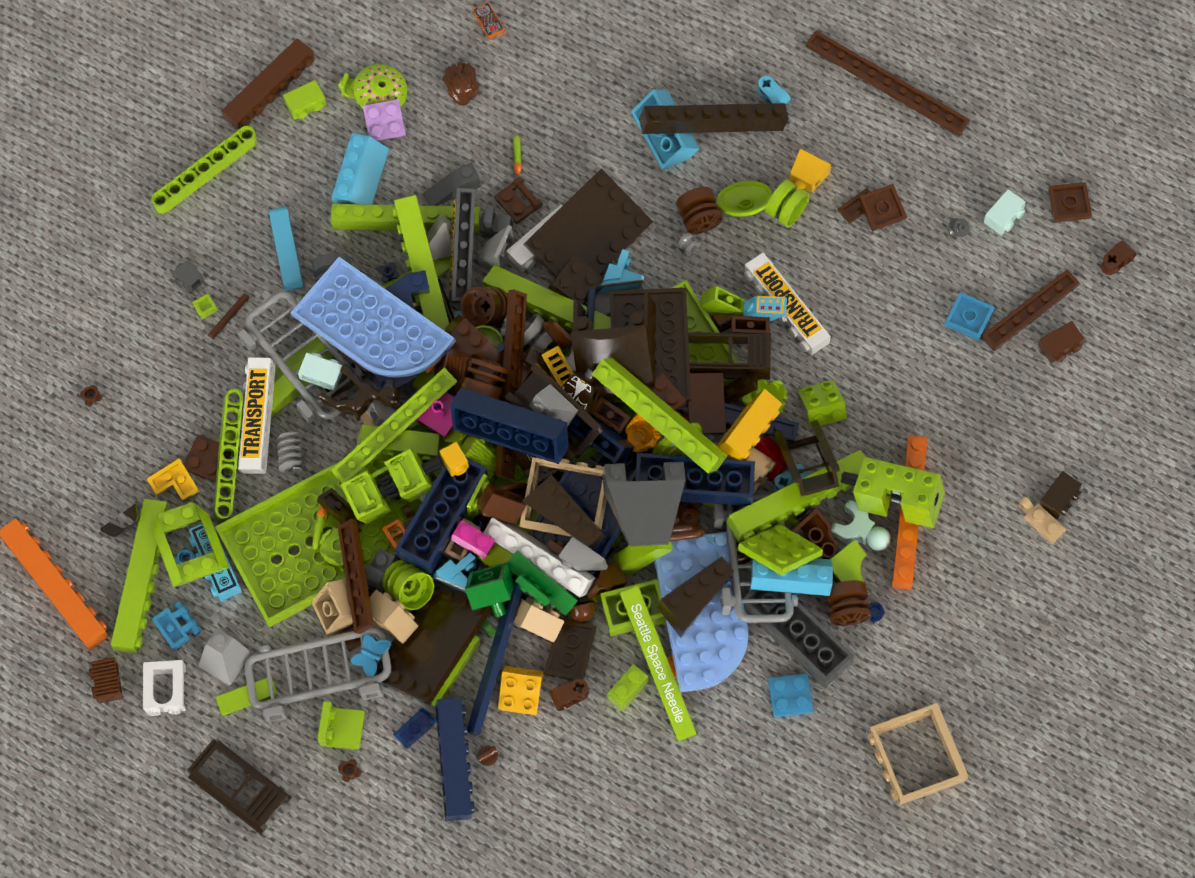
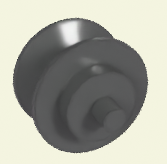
(958, 227)

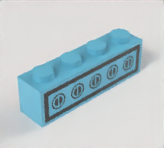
(224, 582)

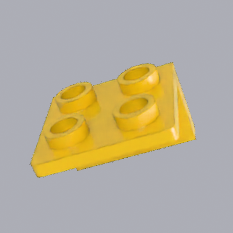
(520, 690)

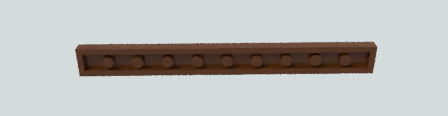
(887, 83)
(513, 362)

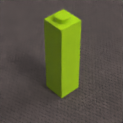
(637, 557)

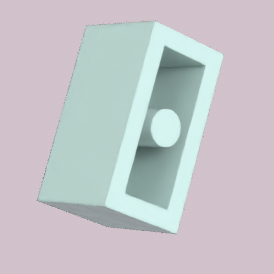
(1004, 212)
(320, 371)

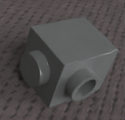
(188, 276)

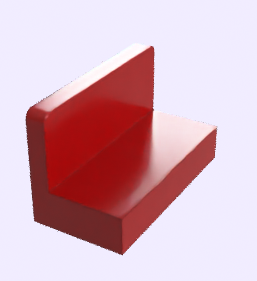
(771, 450)

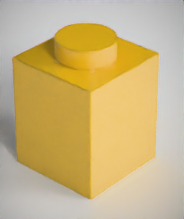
(454, 459)

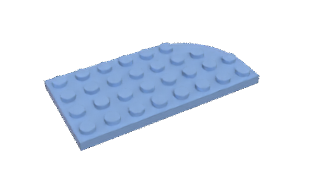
(371, 323)
(714, 641)

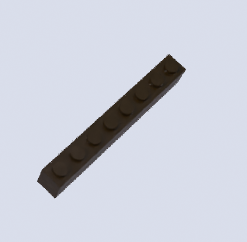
(713, 118)

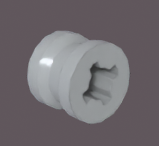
(688, 244)

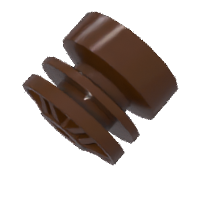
(699, 210)
(485, 306)
(485, 378)
(848, 603)

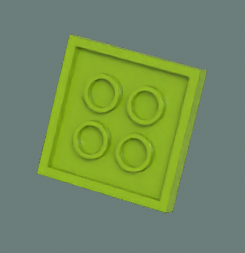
(780, 549)

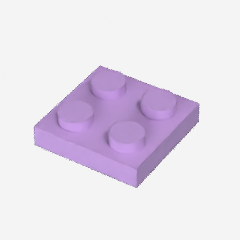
(384, 120)

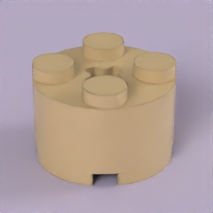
(763, 465)

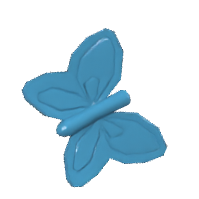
(369, 653)

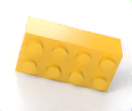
(749, 426)

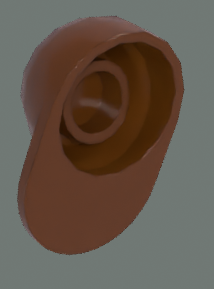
(582, 611)

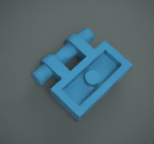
(171, 629)

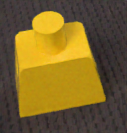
(809, 171)

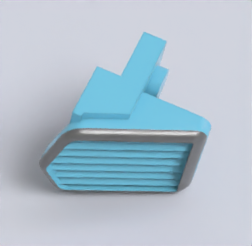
(619, 277)
(454, 574)

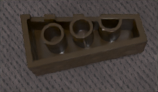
(559, 507)
(692, 597)

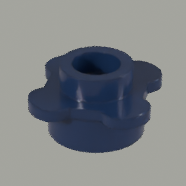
(388, 276)

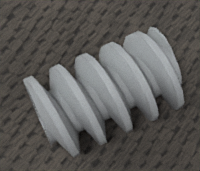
(287, 452)

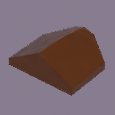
(558, 334)

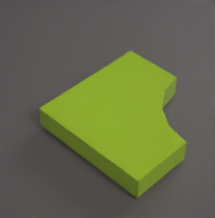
(848, 562)

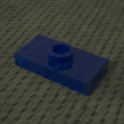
(414, 728)

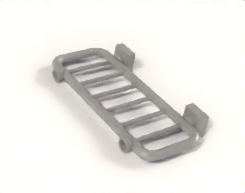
(249, 339)
(728, 601)
(273, 708)

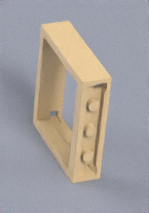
(580, 467)
(947, 741)

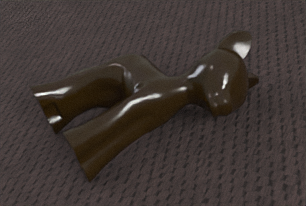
(387, 395)

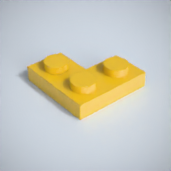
(174, 475)

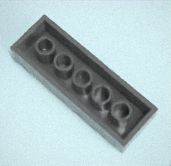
(802, 637)

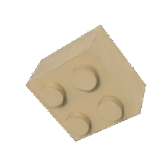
(333, 607)
(391, 616)
(538, 619)

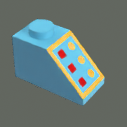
(765, 307)

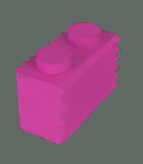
(472, 539)

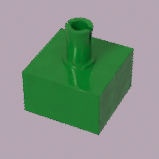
(490, 587)

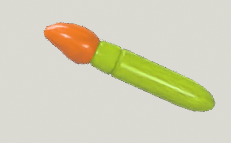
(517, 155)
(318, 528)

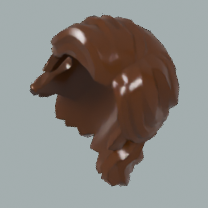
(461, 82)

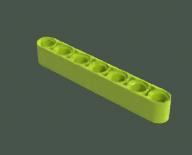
(201, 177)
(231, 446)

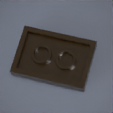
(571, 650)

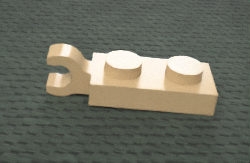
(1042, 520)

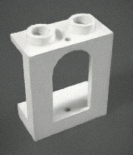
(176, 704)

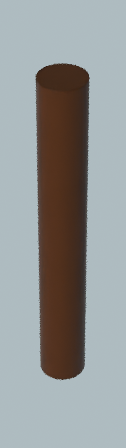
(228, 316)

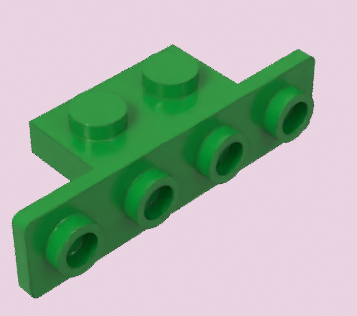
(539, 584)

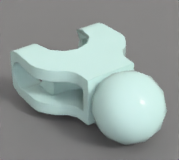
(861, 529)

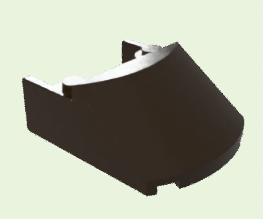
(629, 346)

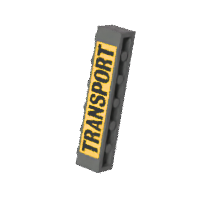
(461, 243)

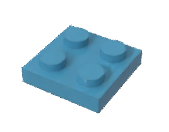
(969, 316)
(790, 695)

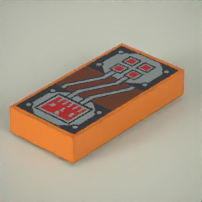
(488, 20)

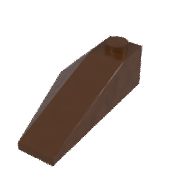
(817, 529)

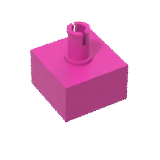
(438, 416)

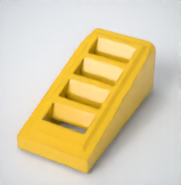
(556, 377)

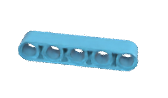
(286, 248)

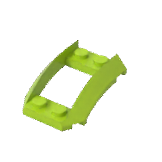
(196, 567)

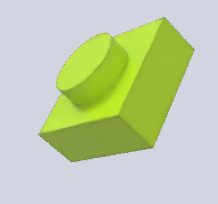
(204, 306)

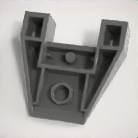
(645, 508)

